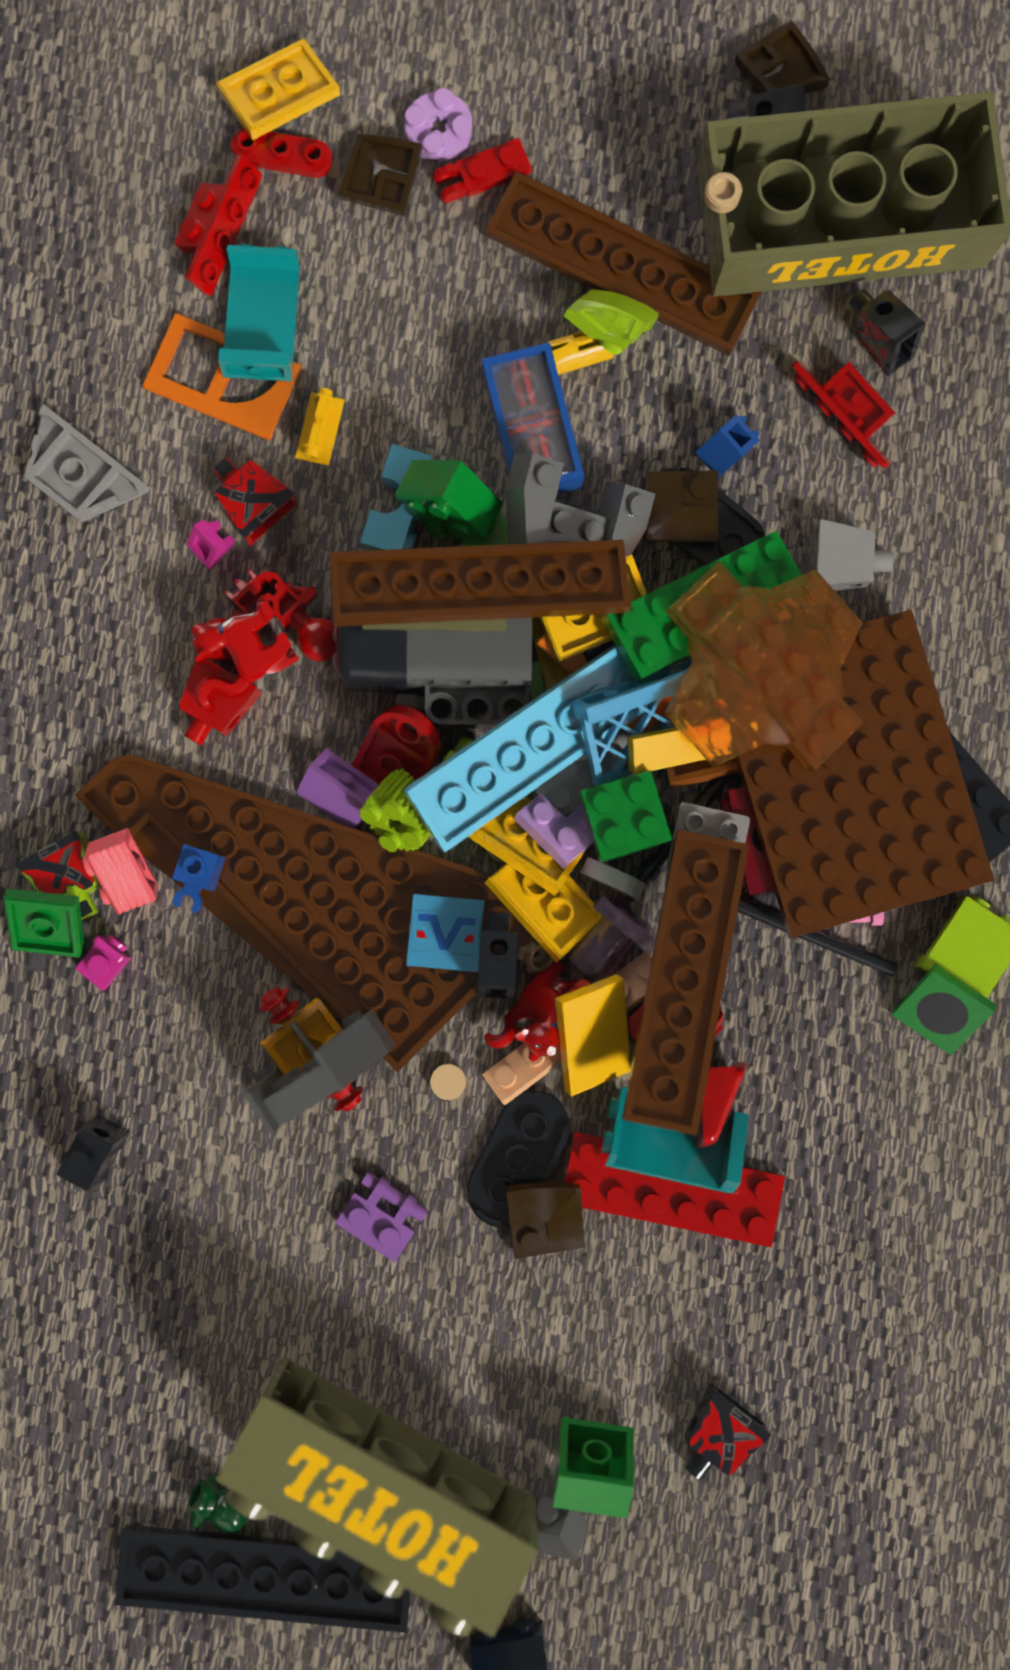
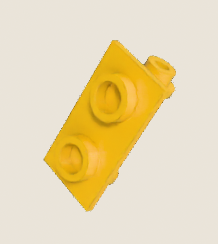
(320, 427)

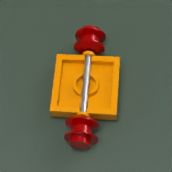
(301, 1036)

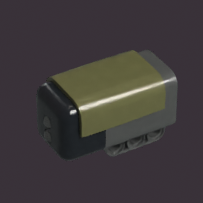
(444, 660)

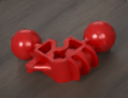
(290, 610)

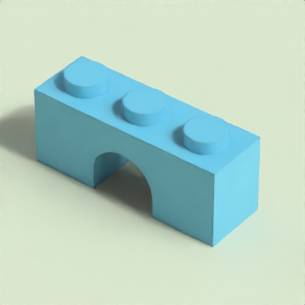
(393, 529)

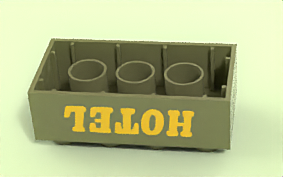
(855, 193)
(383, 1498)

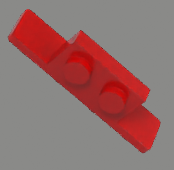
(215, 223)
(854, 404)

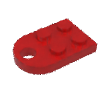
(393, 746)

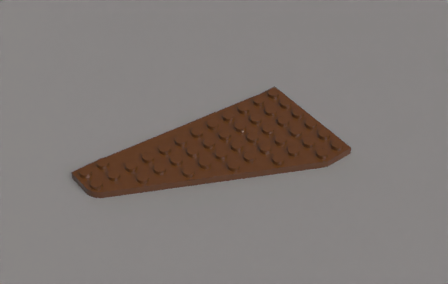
(305, 893)

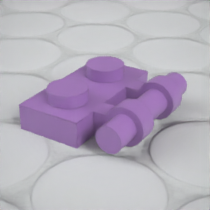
(375, 1225)

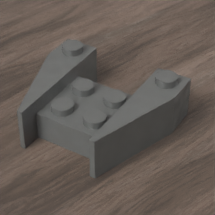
(538, 518)
(334, 1066)

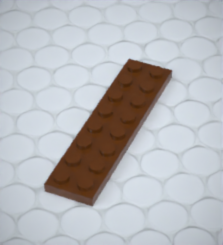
(618, 260)
(479, 582)
(685, 983)

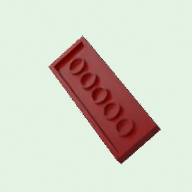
(742, 1216)

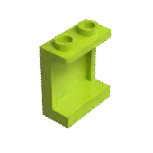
(971, 945)

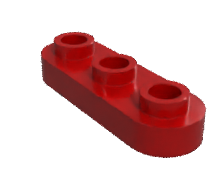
(292, 161)

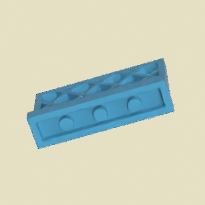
(619, 701)

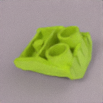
(611, 318)

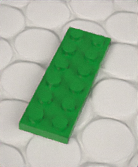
(652, 639)

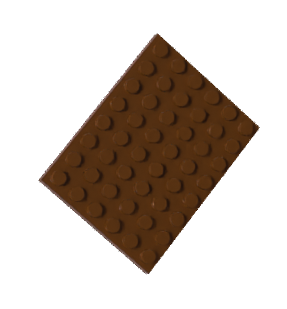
(884, 812)

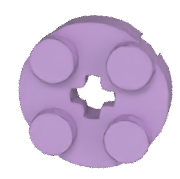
(443, 107)

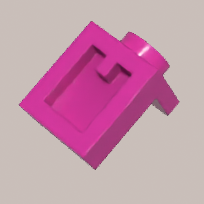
(104, 961)

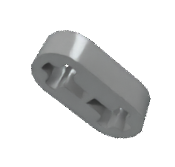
(612, 878)

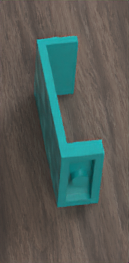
(261, 313)
(673, 1153)

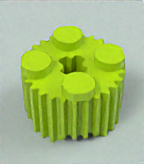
(393, 814)

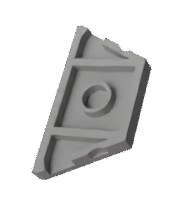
(77, 471)

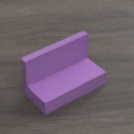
(336, 788)

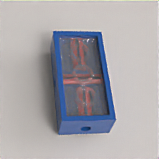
(532, 410)

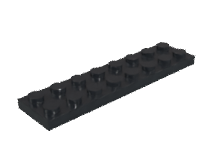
(250, 1580)

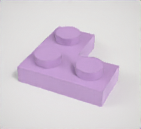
(558, 835)

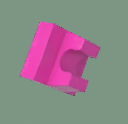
(208, 544)

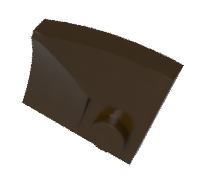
(782, 61)
(381, 173)
(683, 506)
(545, 1218)

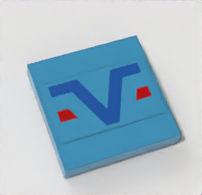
(445, 933)

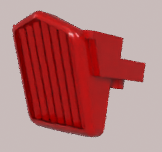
(718, 1098)

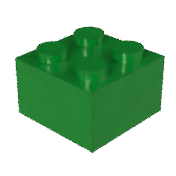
(448, 499)
(625, 816)
(594, 1467)

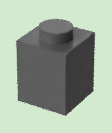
(560, 1530)

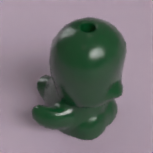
(209, 1503)

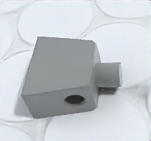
(847, 555)

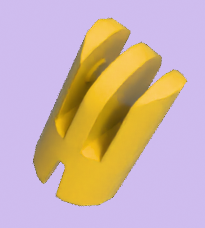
(577, 352)

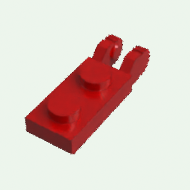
(483, 170)

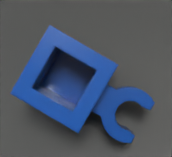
(728, 445)
(198, 872)

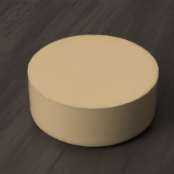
(722, 192)
(448, 1081)

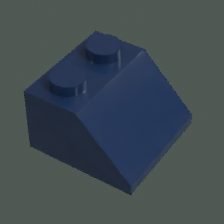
(511, 1648)

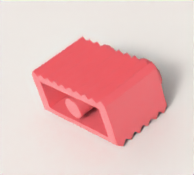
(121, 871)

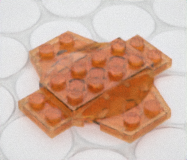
(764, 667)

